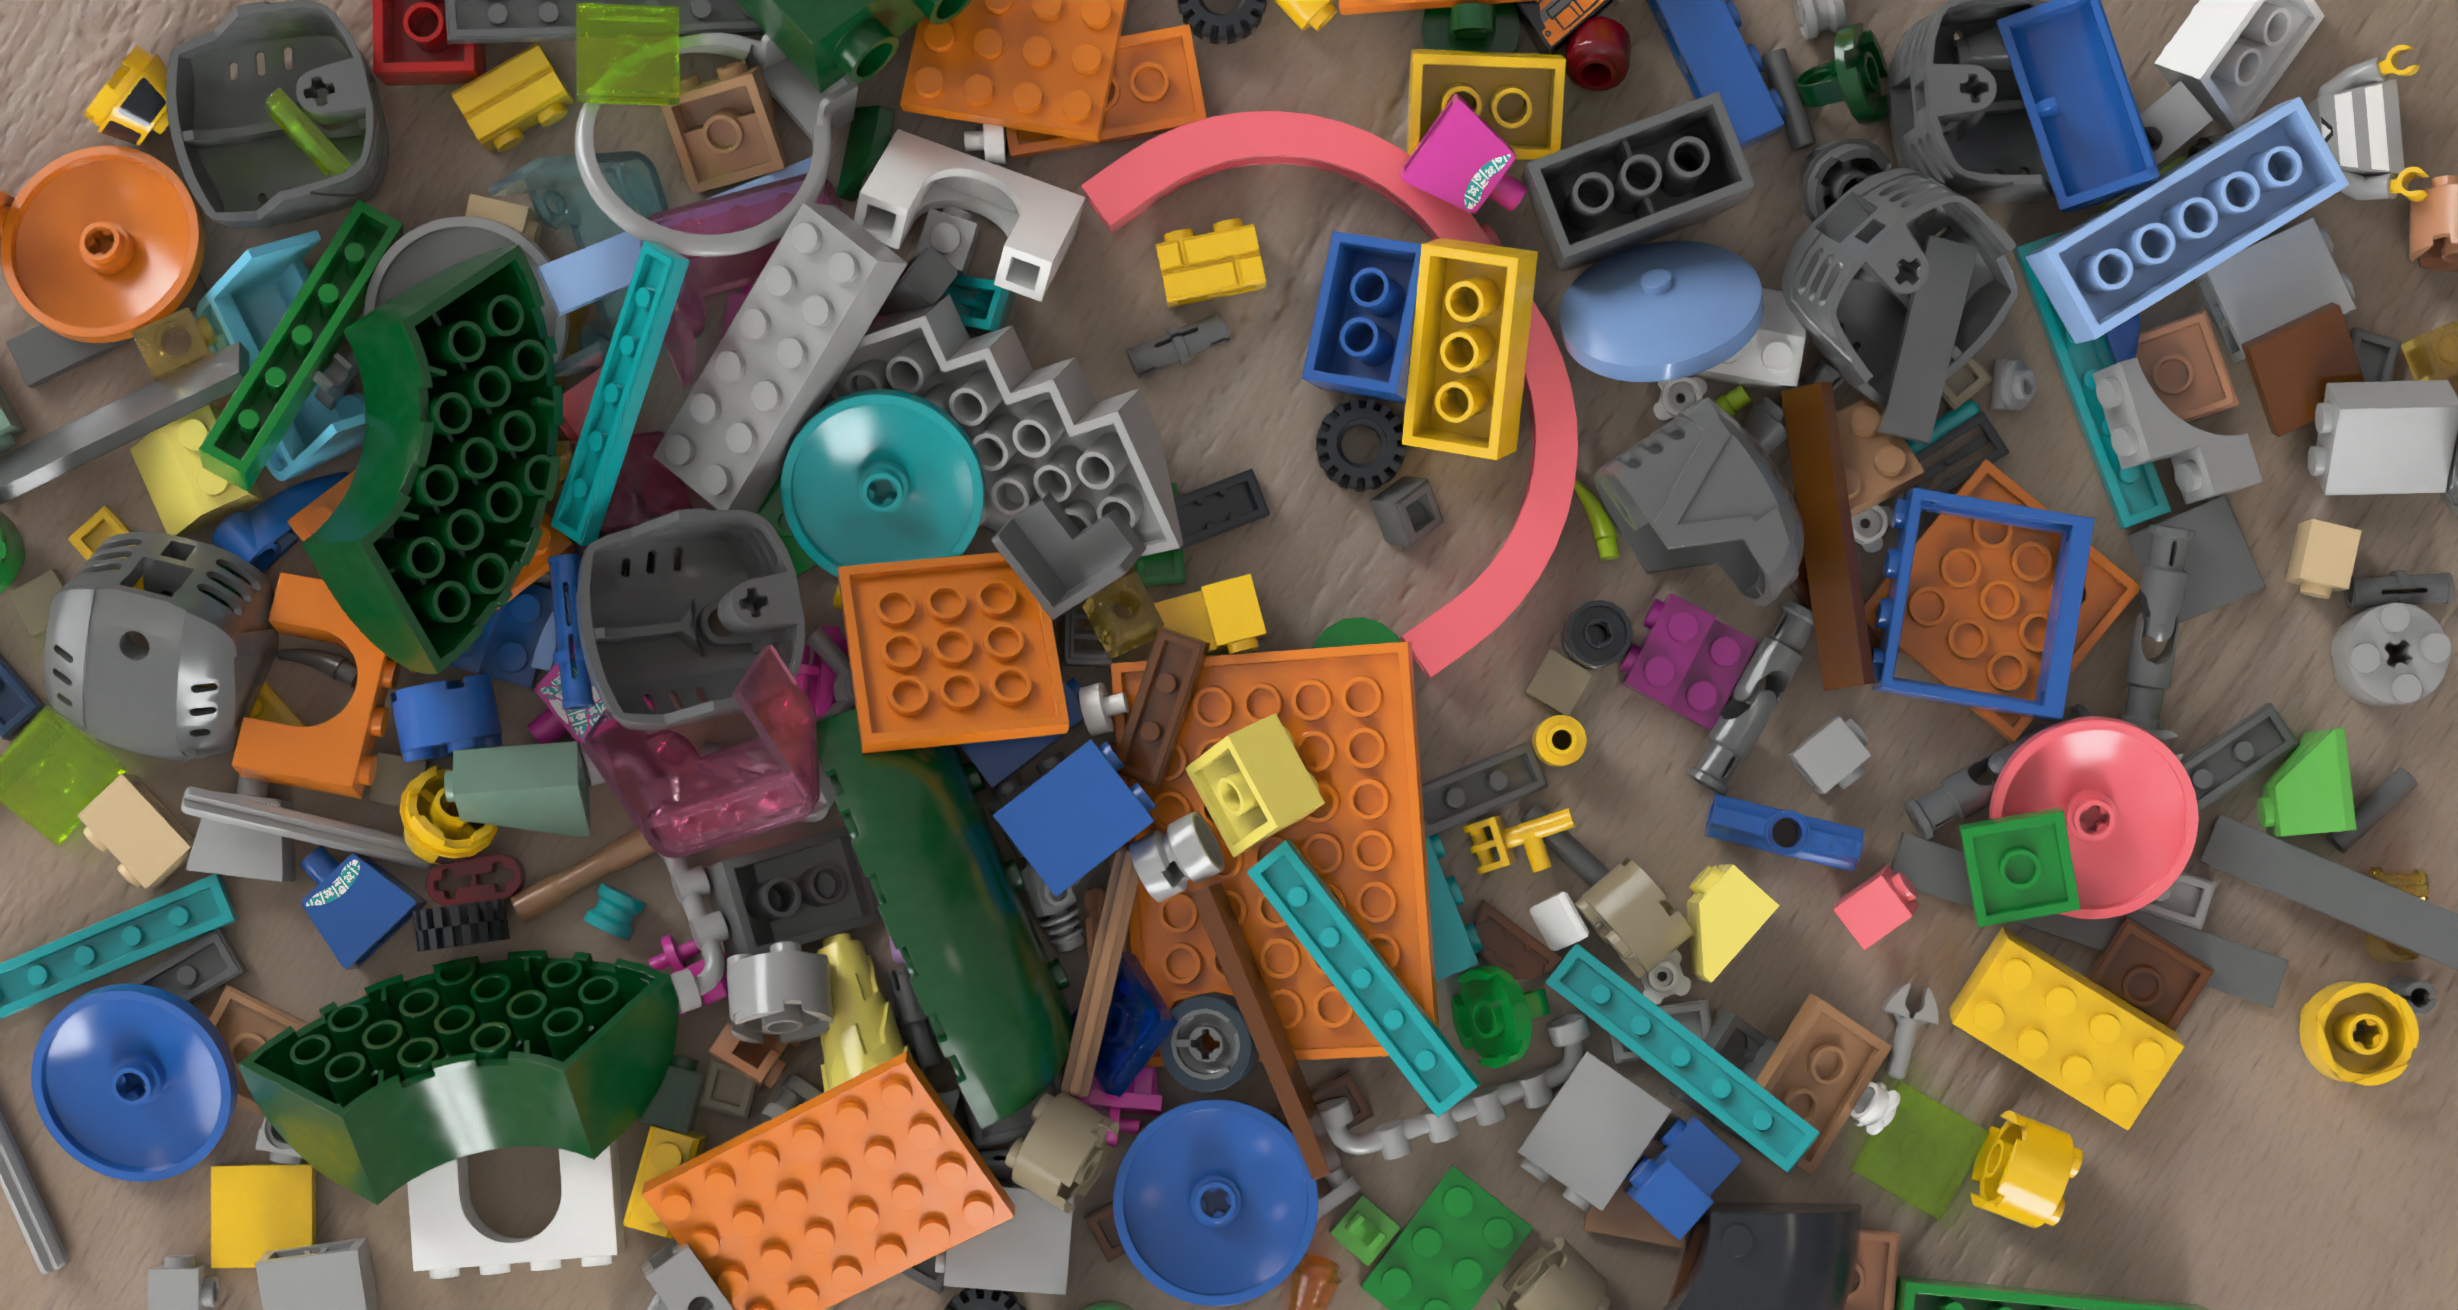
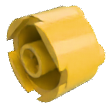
(2381, 1050)
(2025, 1170)

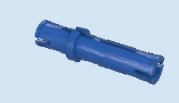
(576, 692)

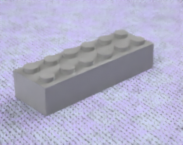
(779, 358)

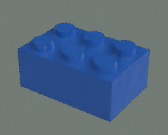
(1365, 318)

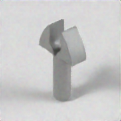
(1907, 1026)

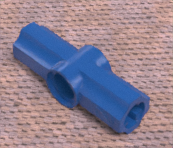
(1815, 839)

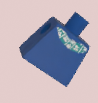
(356, 904)

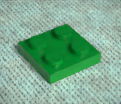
(2019, 867)

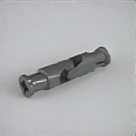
(2161, 598)
(1740, 728)
(1960, 793)

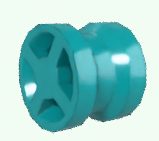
(615, 911)

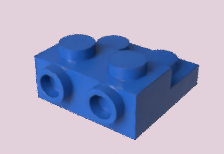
(511, 639)

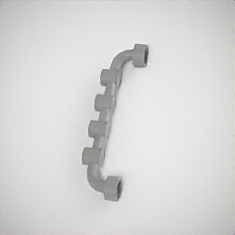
(705, 928)
(1483, 1103)

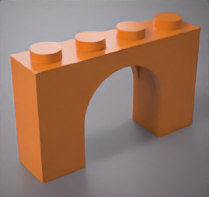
(339, 752)

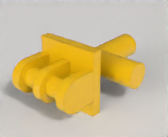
(1526, 833)

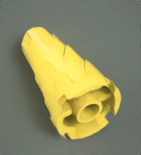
(863, 1023)

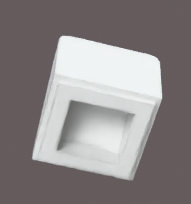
(1558, 921)

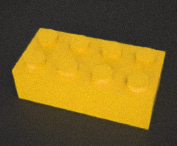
(1469, 348)
(2065, 1028)

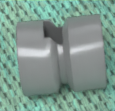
(1173, 858)

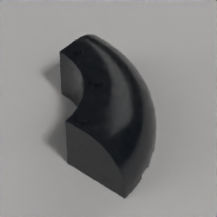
(1773, 1258)

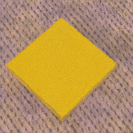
(260, 1211)

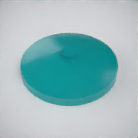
(882, 482)

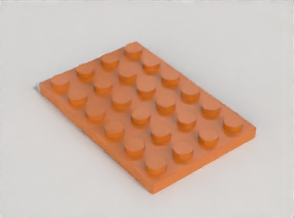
(832, 1194)

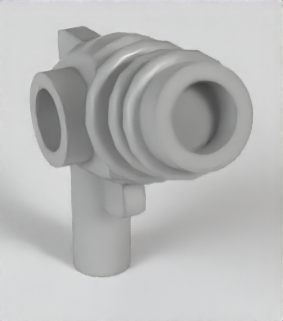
(1055, 909)

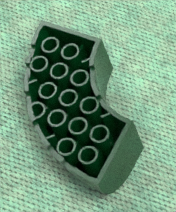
(448, 459)
(953, 915)
(468, 1066)

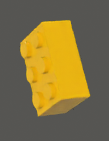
(1511, 91)

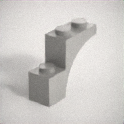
(2149, 431)

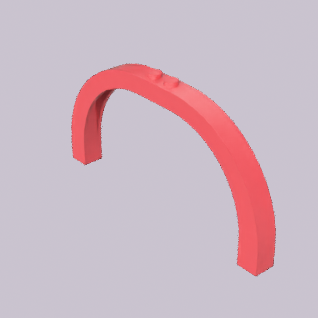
(1329, 145)

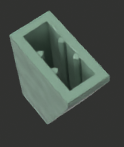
(522, 787)

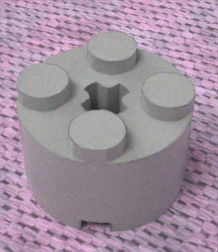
(2418, 649)
(779, 994)

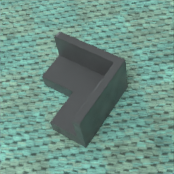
(1059, 560)

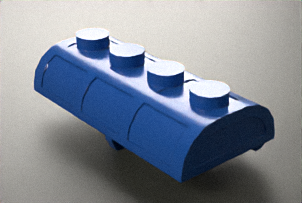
(2078, 102)

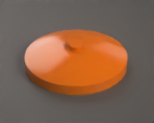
(102, 243)

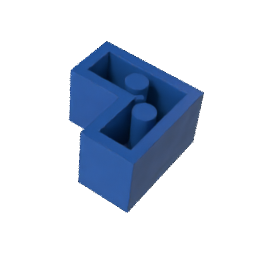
(1681, 1175)

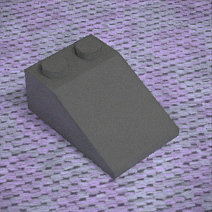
(792, 893)

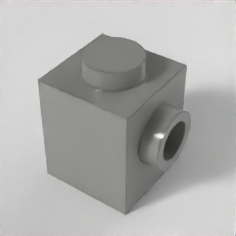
(951, 236)
(1831, 755)
(182, 1285)

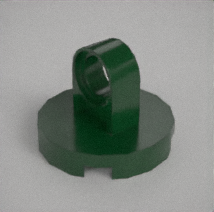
(1472, 28)
(1851, 77)

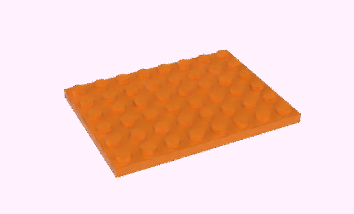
(1367, 843)

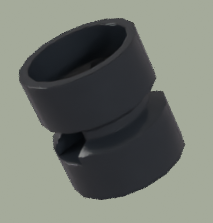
(1596, 634)

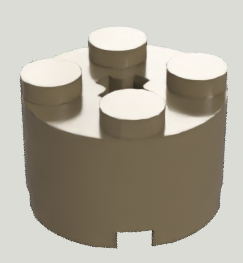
(1634, 917)
(1062, 1150)
(1554, 1282)

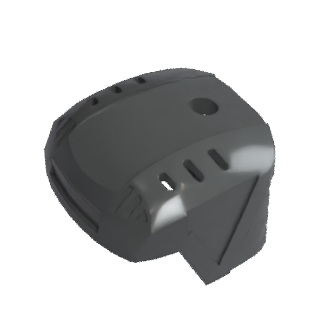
(1979, 107)
(237, 151)
(1865, 259)
(1703, 498)
(653, 629)
(150, 694)

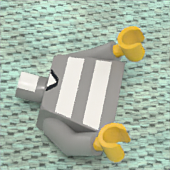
(2363, 128)

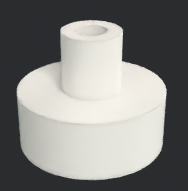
(991, 140)
(1099, 708)

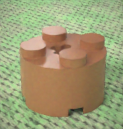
(2436, 226)

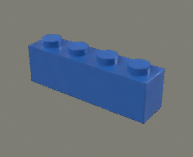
(1715, 58)

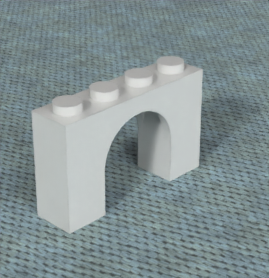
(927, 175)
(452, 1236)

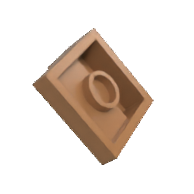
(725, 128)

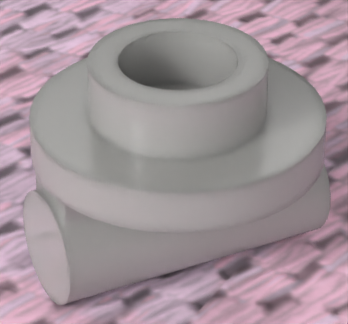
(2011, 385)

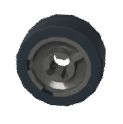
(1190, 1060)

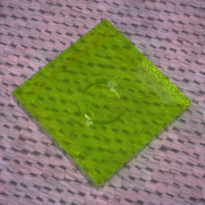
(627, 54)
(305, 134)
(54, 774)
(1921, 1152)

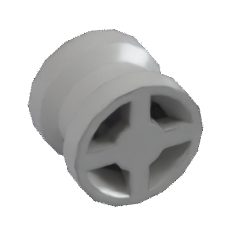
(1819, 16)

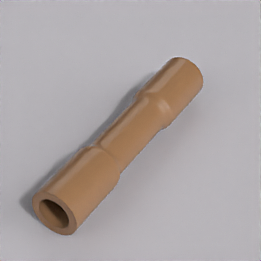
(557, 888)

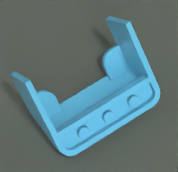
(247, 309)

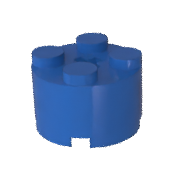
(446, 717)

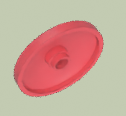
(2122, 803)

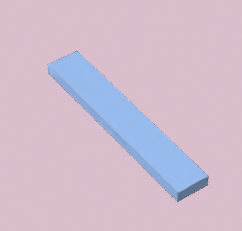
(610, 264)

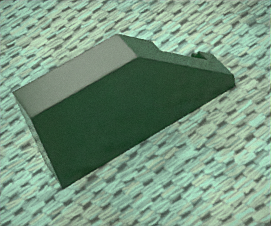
(866, 143)

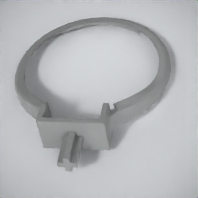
(813, 112)

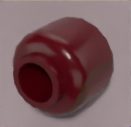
(1598, 54)

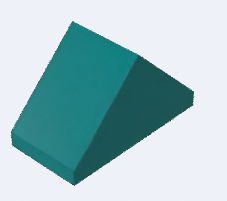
(980, 304)

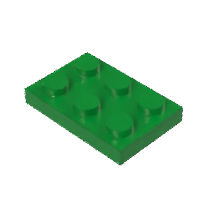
(1447, 1249)

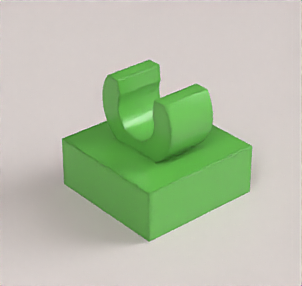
(1365, 1229)

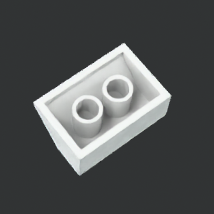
(2237, 52)
(1771, 357)

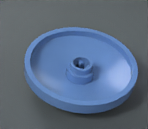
(1661, 311)

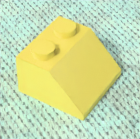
(177, 482)
(1254, 784)
(1724, 917)

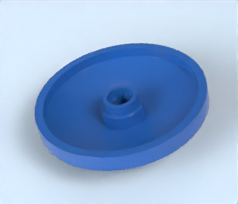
(134, 1082)
(1215, 1202)

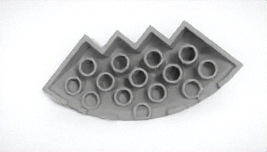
(1028, 425)

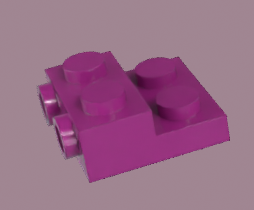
(1686, 660)

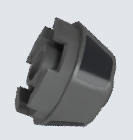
(1835, 169)

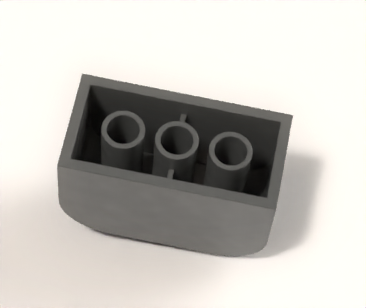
(1638, 182)

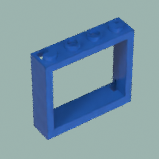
(2062, 615)

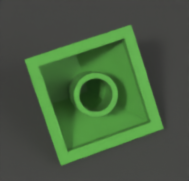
(2310, 788)

